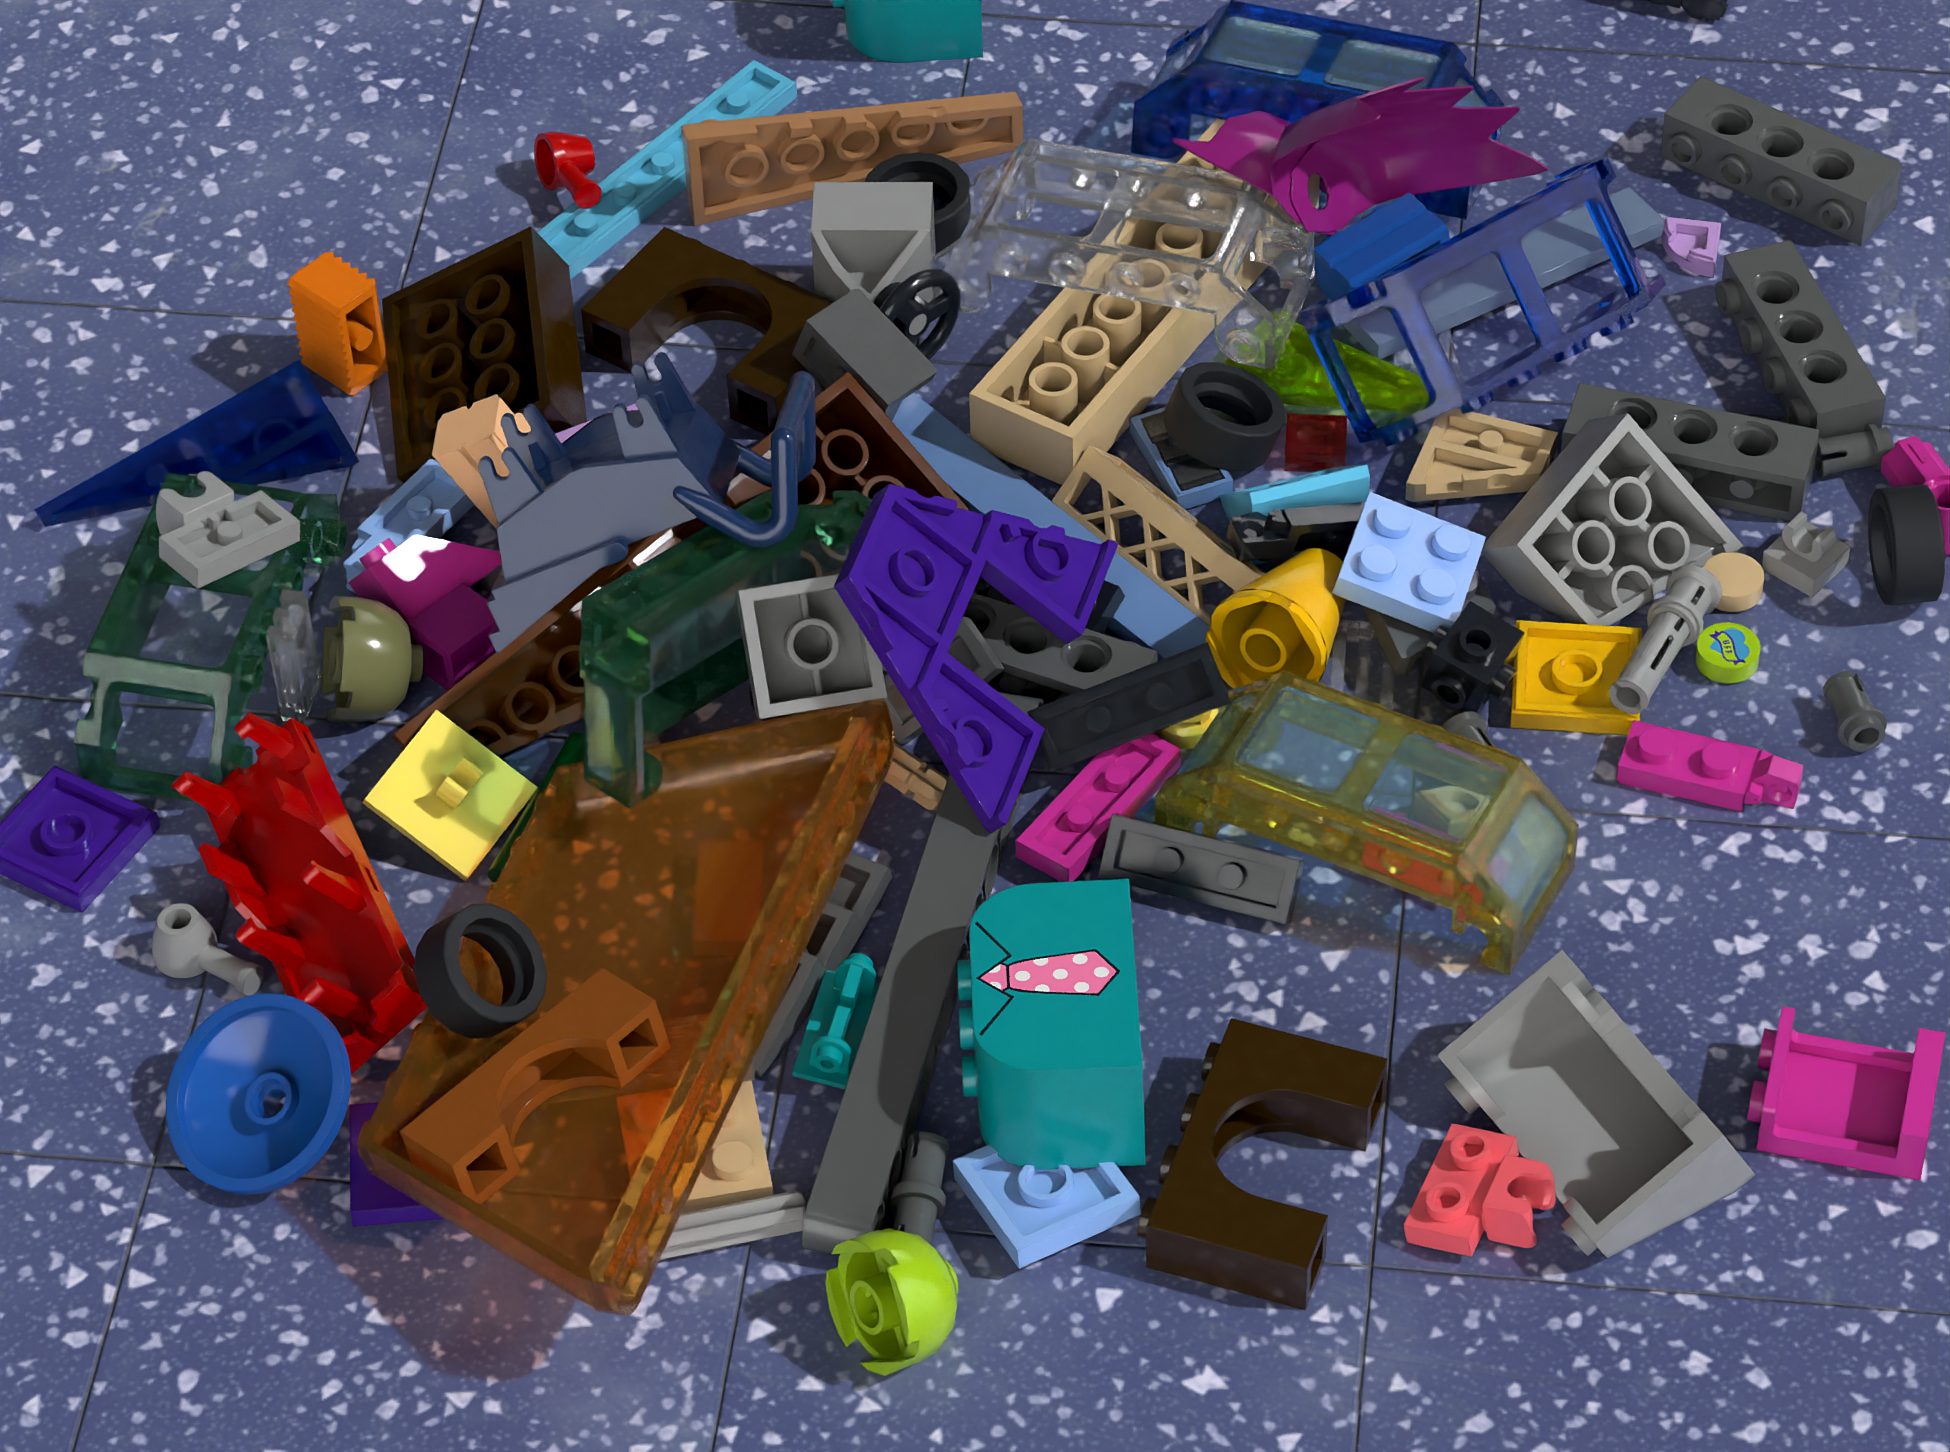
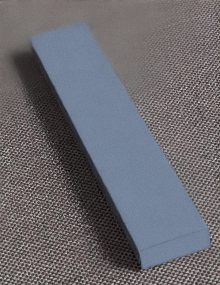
(1553, 252)

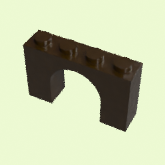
(685, 283)
(1255, 1086)

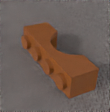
(590, 1038)

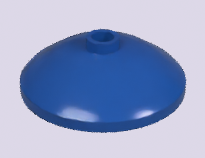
(230, 1087)

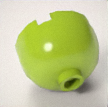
(892, 1297)

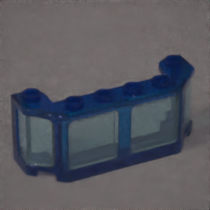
(1291, 67)

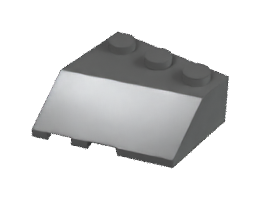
(1605, 527)

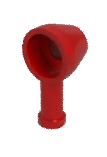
(564, 162)

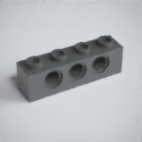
(1781, 160)
(1798, 341)
(1722, 454)
(1041, 663)

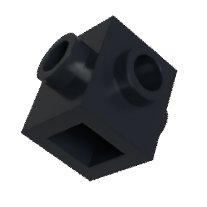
(1472, 659)

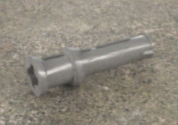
(1672, 623)

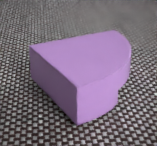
(1692, 244)

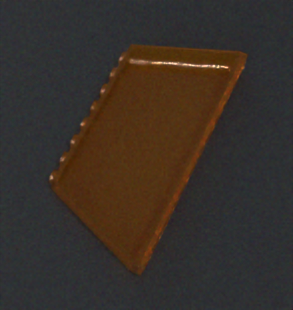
(694, 904)

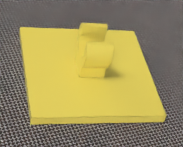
(450, 795)

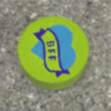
(1727, 652)

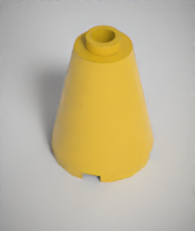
(1279, 621)

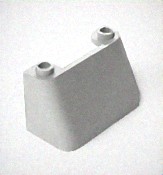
(1594, 1108)

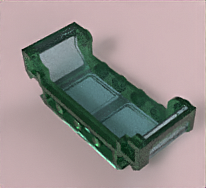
(674, 638)

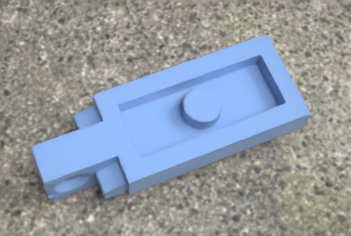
(422, 506)

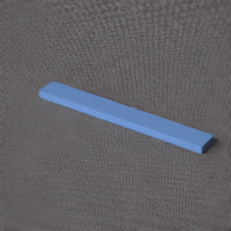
(986, 484)

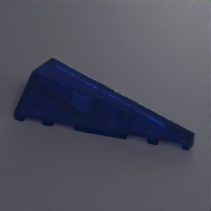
(252, 438)

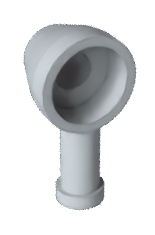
(188, 947)

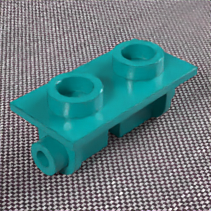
(837, 1022)

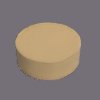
(1739, 579)

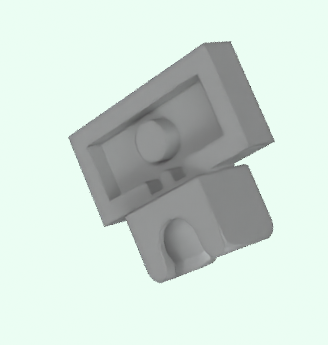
(215, 534)

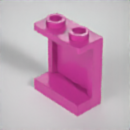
(1846, 1099)

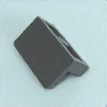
(862, 341)

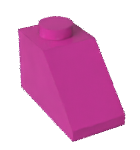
(420, 572)

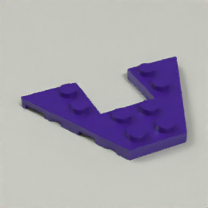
(908, 594)

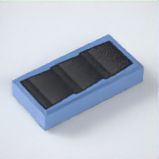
(1179, 474)

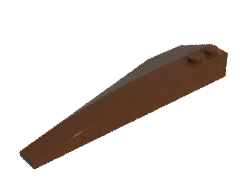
(537, 678)

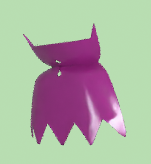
(1367, 151)

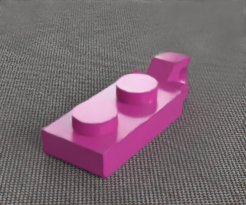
(1706, 769)

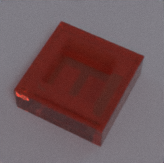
(1315, 442)

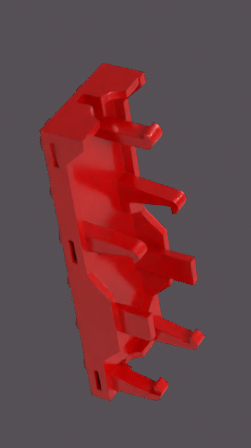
(308, 887)

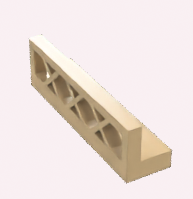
(1160, 514)

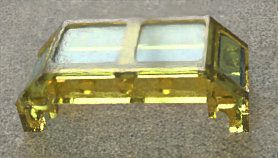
(1383, 802)

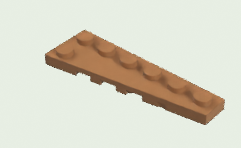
(777, 158)

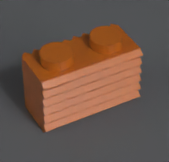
(338, 323)

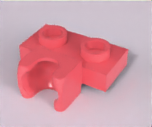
(1476, 1189)

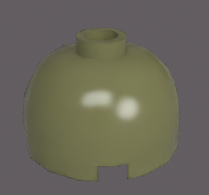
(367, 660)

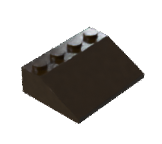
(481, 331)

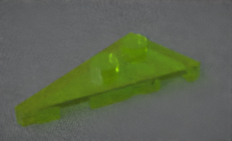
(1303, 380)

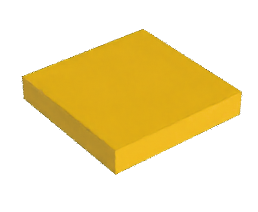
(1568, 677)

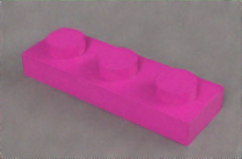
(1078, 819)

